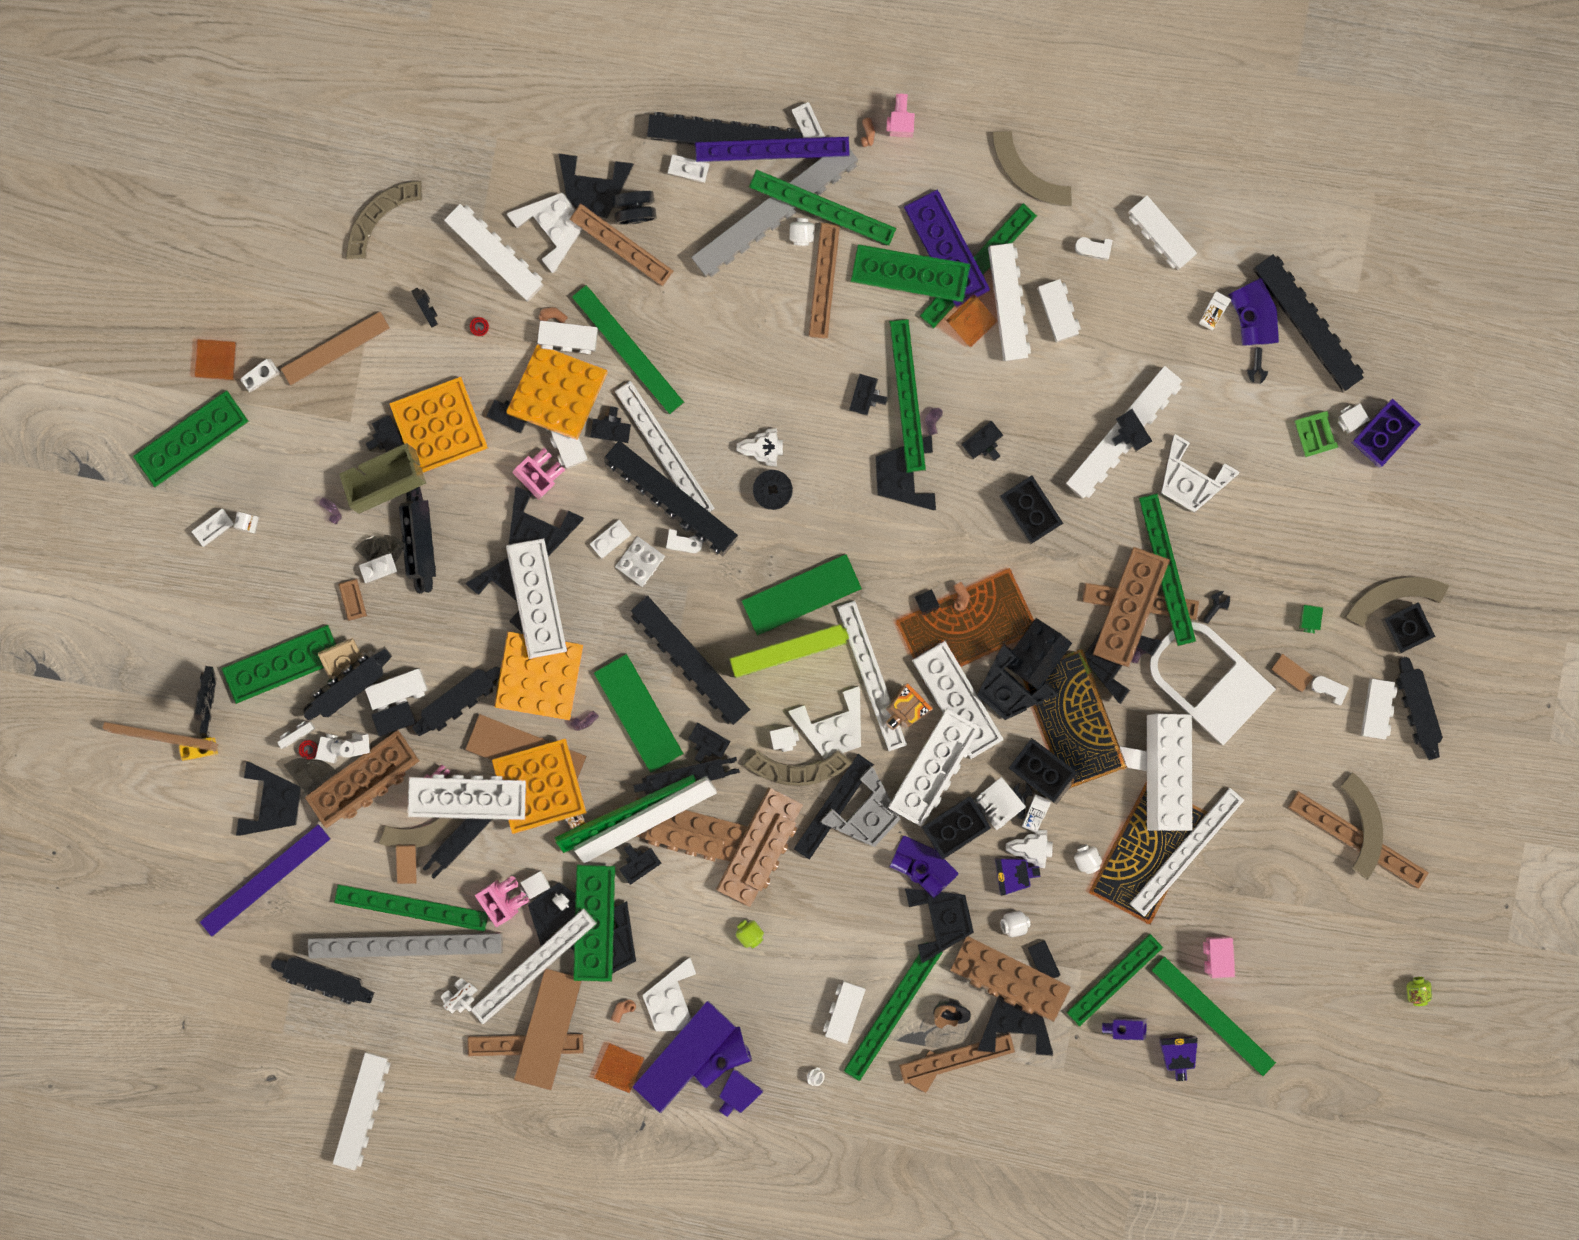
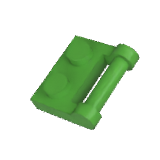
(1310, 436)

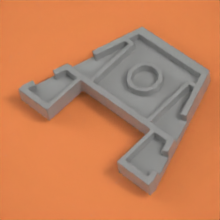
(871, 819)

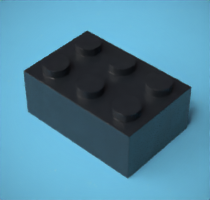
(1031, 510)
(1038, 653)
(1044, 771)
(956, 827)

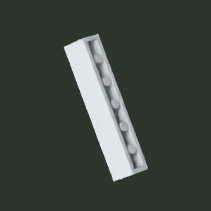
(493, 252)
(1008, 302)
(360, 1111)

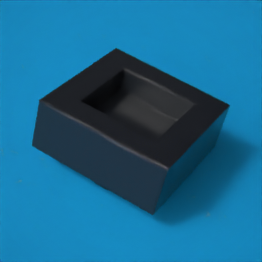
(927, 602)

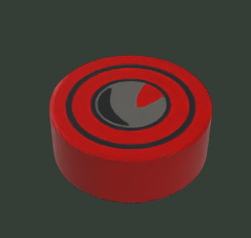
(479, 326)
(308, 749)

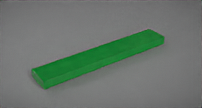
(1114, 979)

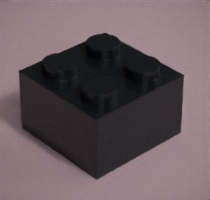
(1408, 628)

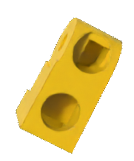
(190, 753)

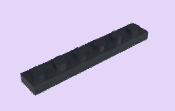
(837, 801)

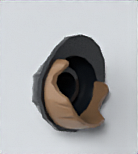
(950, 1012)

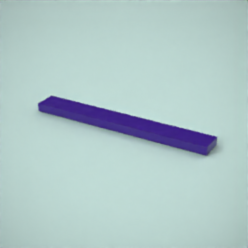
(772, 149)
(265, 880)

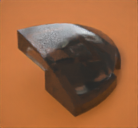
(377, 547)
(310, 773)

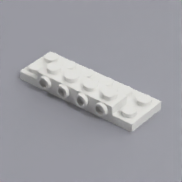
(934, 767)
(466, 797)

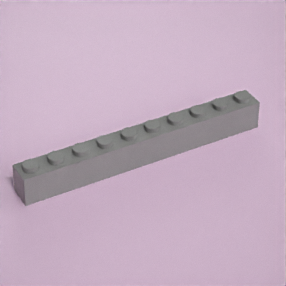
(769, 214)
(405, 945)

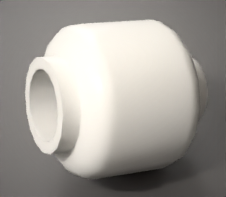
(802, 232)
(1088, 859)
(1015, 924)

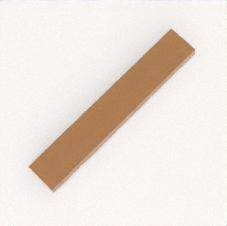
(621, 245)
(824, 280)
(335, 348)
(1104, 596)
(160, 736)
(514, 1045)
(953, 1059)

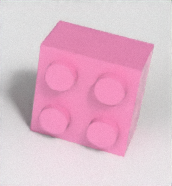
(1219, 957)

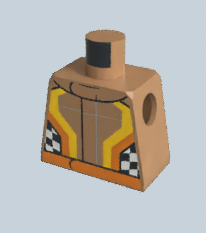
(906, 707)

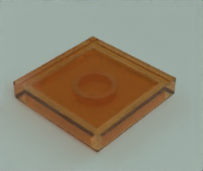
(971, 320)
(215, 359)
(619, 1068)

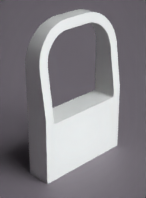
(1229, 700)

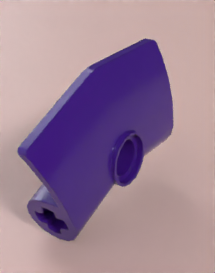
(1257, 300)
(935, 872)
(734, 1053)

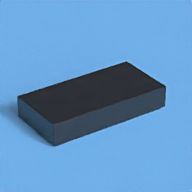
(1043, 959)

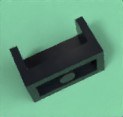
(393, 718)

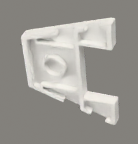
(553, 217)
(1187, 484)
(834, 733)
(667, 1002)

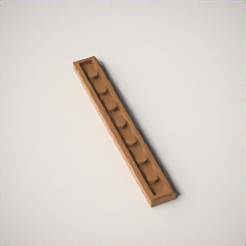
(1354, 837)

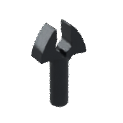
(1257, 367)
(1216, 606)
(1021, 815)

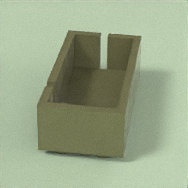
(385, 478)

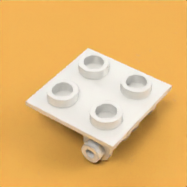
(640, 561)
(999, 803)

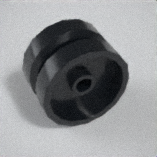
(634, 207)

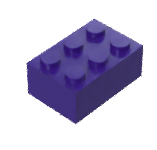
(1385, 433)

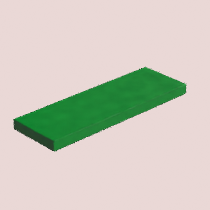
(910, 273)
(191, 438)
(801, 594)
(278, 665)
(638, 713)
(595, 949)

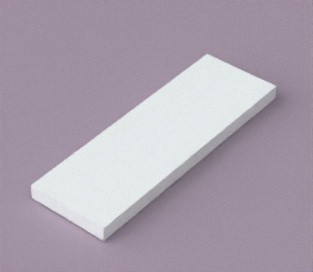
(536, 598)
(954, 691)

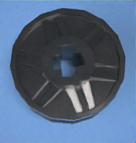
(772, 478)

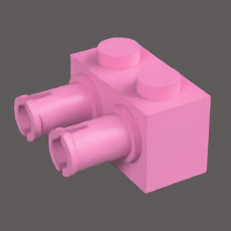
(901, 122)
(534, 477)
(498, 903)

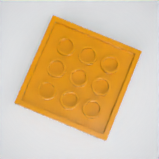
(557, 392)
(439, 424)
(537, 684)
(551, 784)

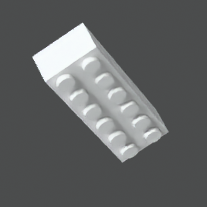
(1169, 772)

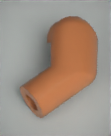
(870, 133)
(553, 312)
(963, 597)
(621, 1008)

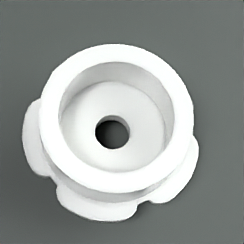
(561, 901)
(815, 1077)

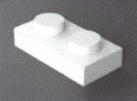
(807, 121)
(688, 168)
(213, 527)
(610, 539)
(378, 568)
(289, 738)

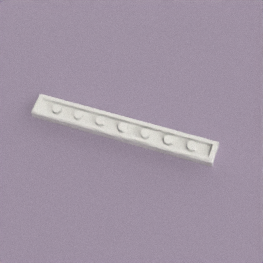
(661, 444)
(870, 673)
(645, 819)
(1186, 852)
(533, 966)

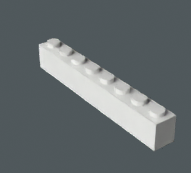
(1106, 453)

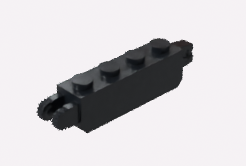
(418, 541)
(347, 684)
(456, 699)
(1420, 708)
(711, 769)
(456, 844)
(323, 978)

